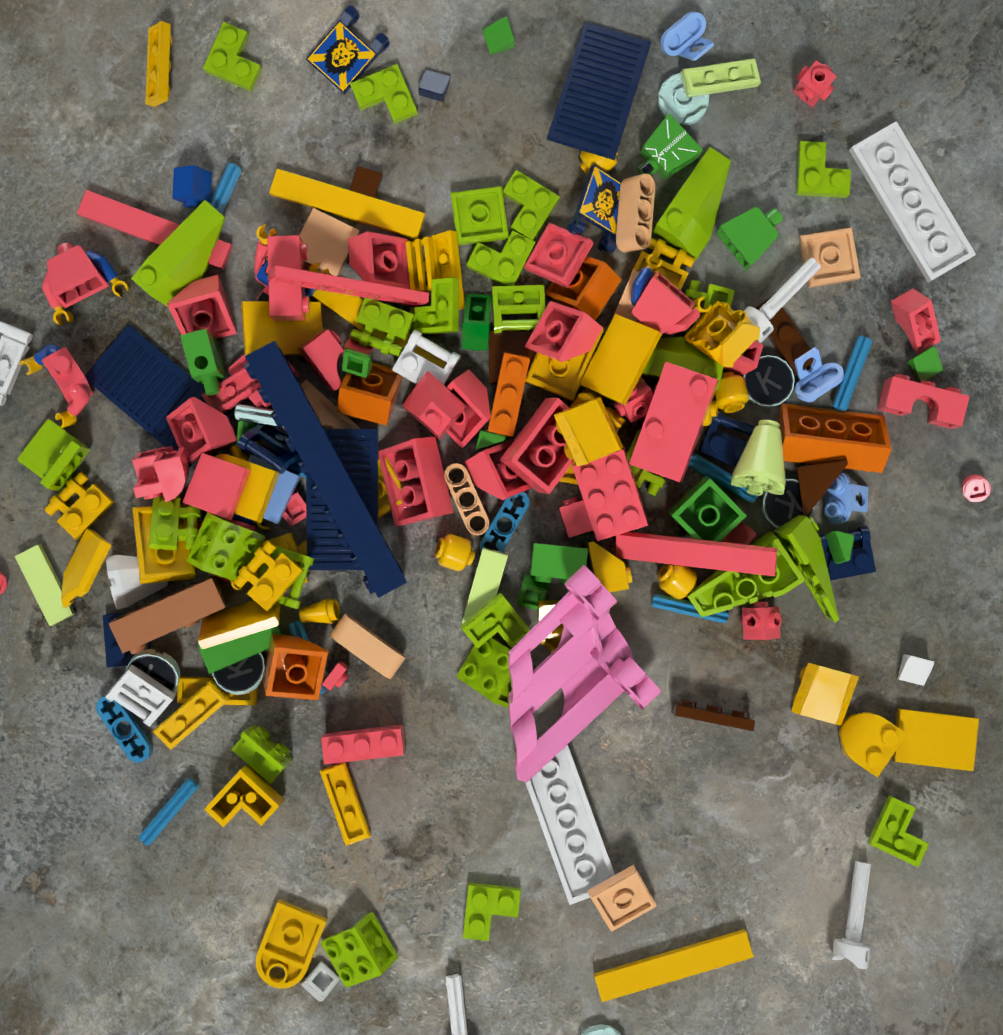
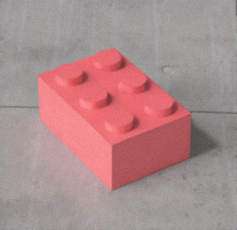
(538, 450)
(611, 495)

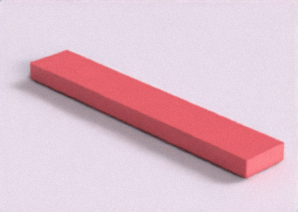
(140, 224)
(347, 286)
(697, 553)

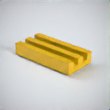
(417, 266)

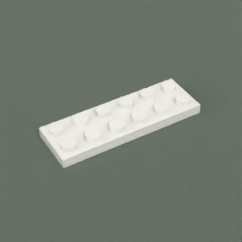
(912, 201)
(569, 827)

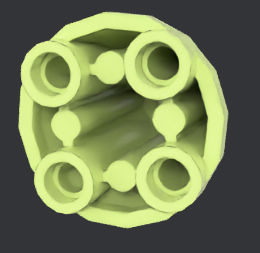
(762, 461)

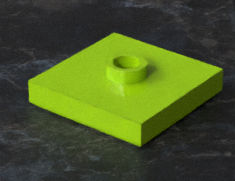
(479, 215)

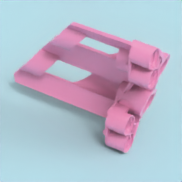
(589, 666)

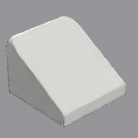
(915, 669)
(320, 981)

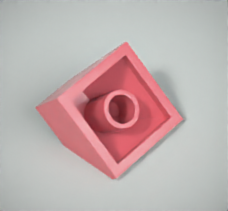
(380, 259)
(202, 307)
(563, 333)
(434, 405)
(476, 414)
(200, 429)
(493, 475)

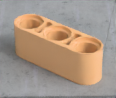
(635, 213)
(460, 488)
(367, 646)

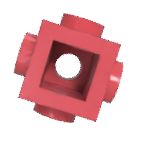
(814, 83)
(638, 402)
(761, 621)

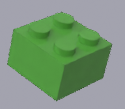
(707, 511)
(556, 562)

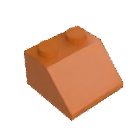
(589, 288)
(370, 397)
(294, 668)

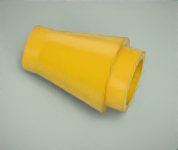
(321, 612)

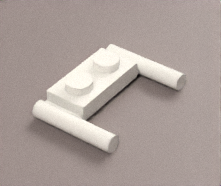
(12, 351)

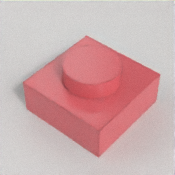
(337, 676)

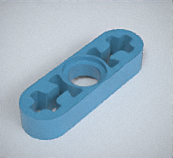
(508, 504)
(121, 739)

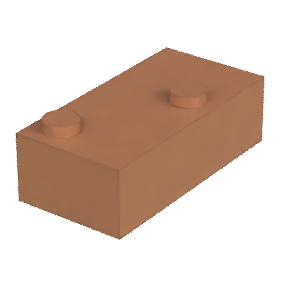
(167, 614)

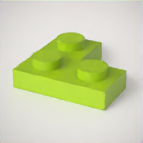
(225, 59)
(385, 86)
(814, 178)
(536, 203)
(502, 266)
(444, 309)
(494, 618)
(891, 835)
(485, 901)

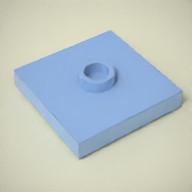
(282, 492)

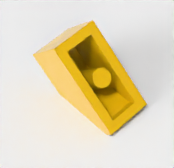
(608, 568)

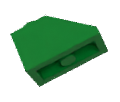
(476, 322)

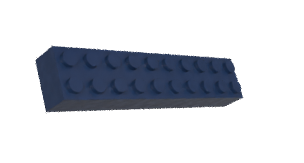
(326, 468)

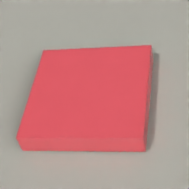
(558, 255)
(216, 486)

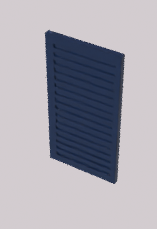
(599, 91)
(144, 384)
(360, 456)

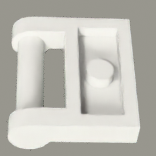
(414, 366)
(142, 692)

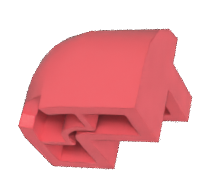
(160, 473)

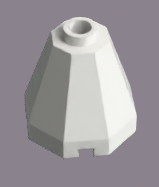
(125, 581)

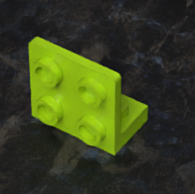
(53, 455)
(223, 547)
(488, 671)
(262, 752)
(360, 951)

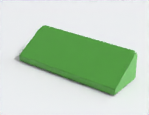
(233, 651)

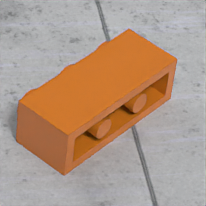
(508, 394)

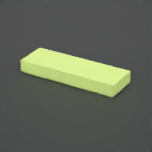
(720, 77)
(486, 581)
(44, 584)

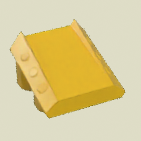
(723, 334)
(587, 432)
(824, 693)

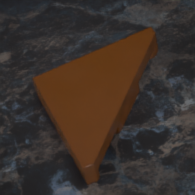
(816, 480)

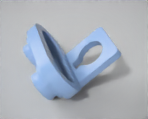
(685, 36)
(818, 379)
(841, 499)

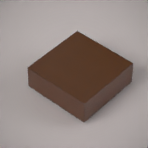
(366, 182)

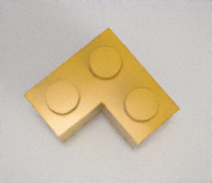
(245, 792)

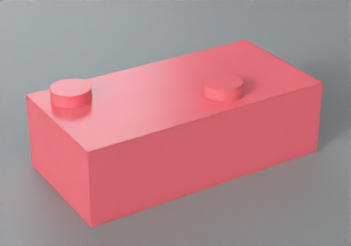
(674, 422)

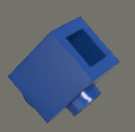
(191, 185)

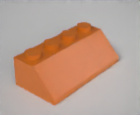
(831, 435)

